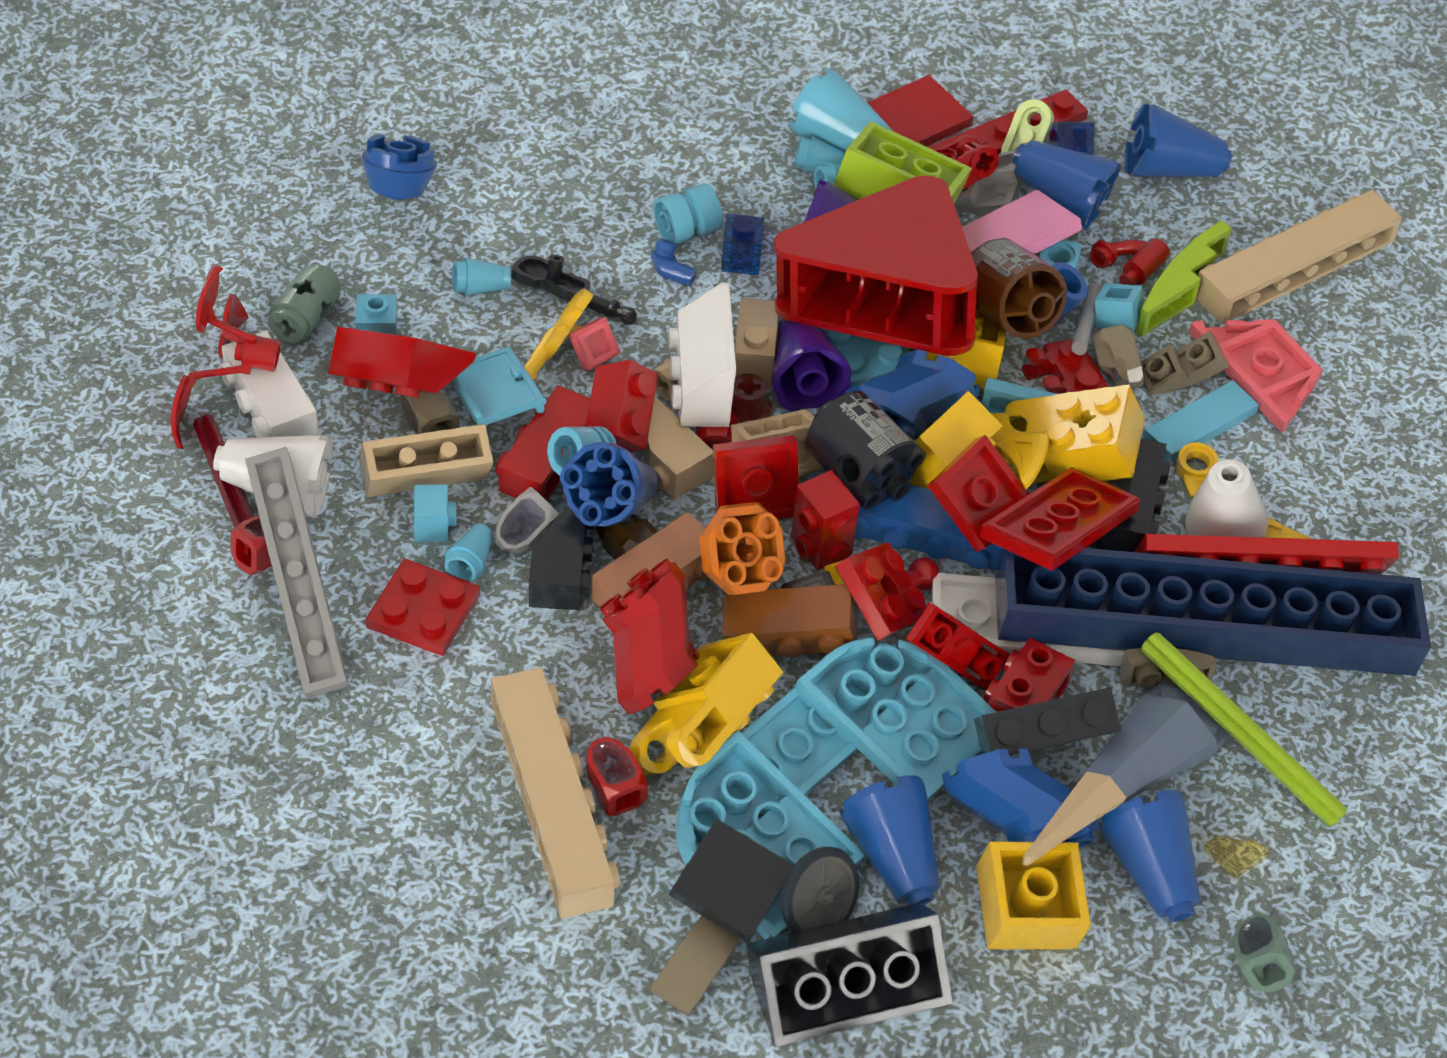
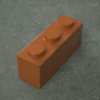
(794, 619)

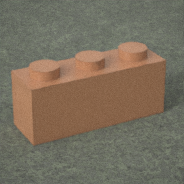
(676, 542)

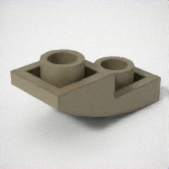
(1175, 370)
(1141, 671)
(694, 965)

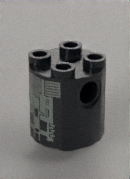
(864, 449)

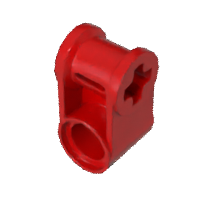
(969, 151)

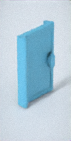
(497, 388)

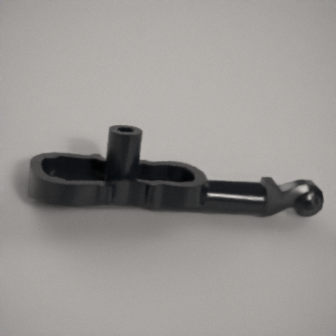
(549, 277)

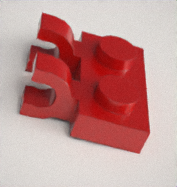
(1069, 370)

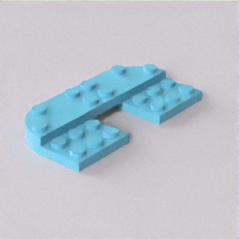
(863, 697)

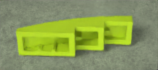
(1180, 281)

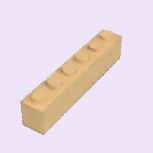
(1297, 256)
(553, 793)

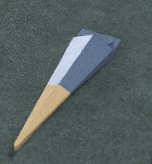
(1156, 742)

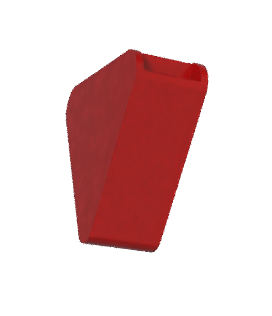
(883, 270)

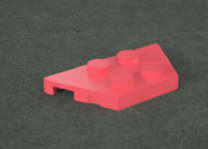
(1266, 365)

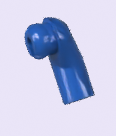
(667, 264)

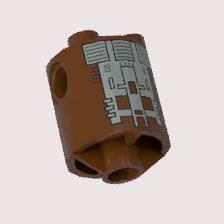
(1017, 288)

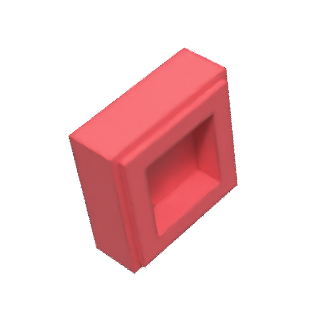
(594, 343)

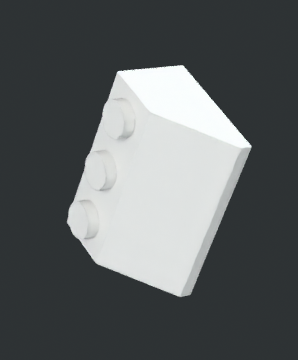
(704, 360)

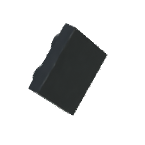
(731, 880)

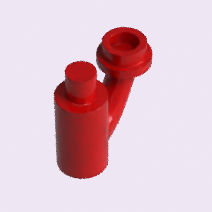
(1146, 260)

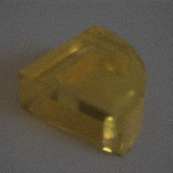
(1235, 855)

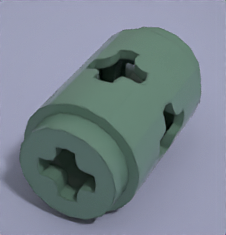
(304, 303)

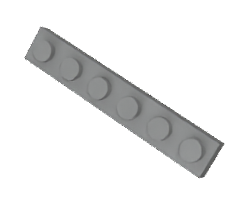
(297, 573)

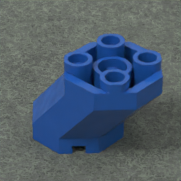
(919, 390)
(1011, 795)

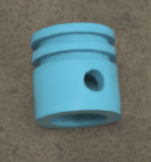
(571, 441)

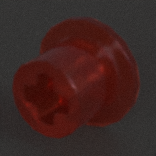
(750, 398)

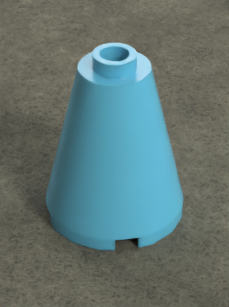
(832, 111)

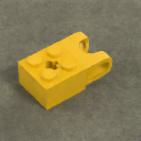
(1086, 431)
(707, 704)

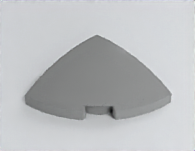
(993, 191)

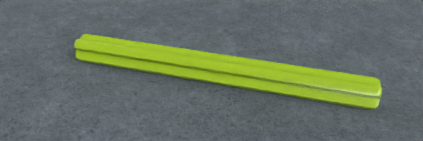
(1244, 729)

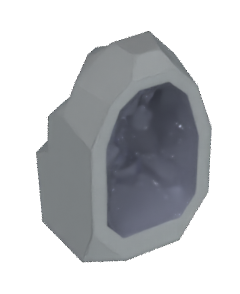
(524, 522)

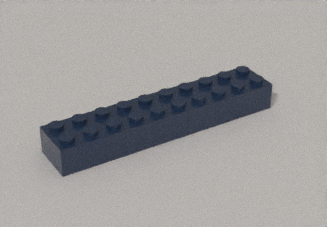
(1217, 609)

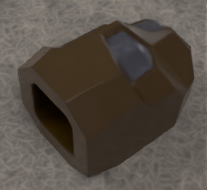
(624, 535)

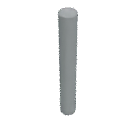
(1086, 320)

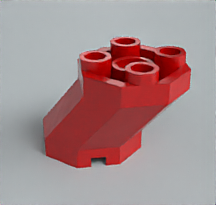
(650, 635)

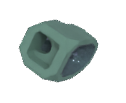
(1263, 953)

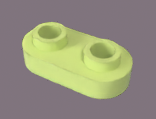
(1021, 129)

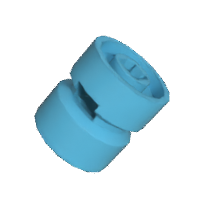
(689, 213)

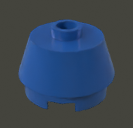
(398, 167)

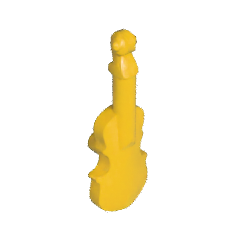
(556, 335)

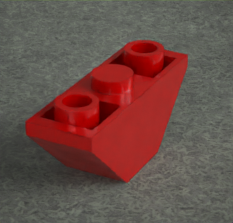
(957, 645)

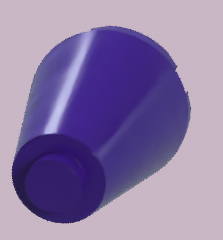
(807, 367)

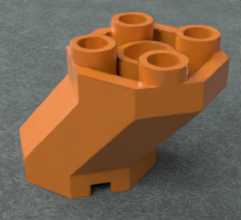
(743, 548)

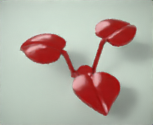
(250, 349)

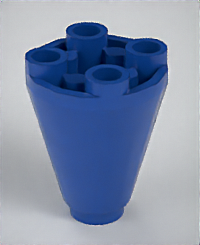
(607, 484)

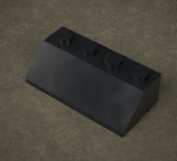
(850, 973)

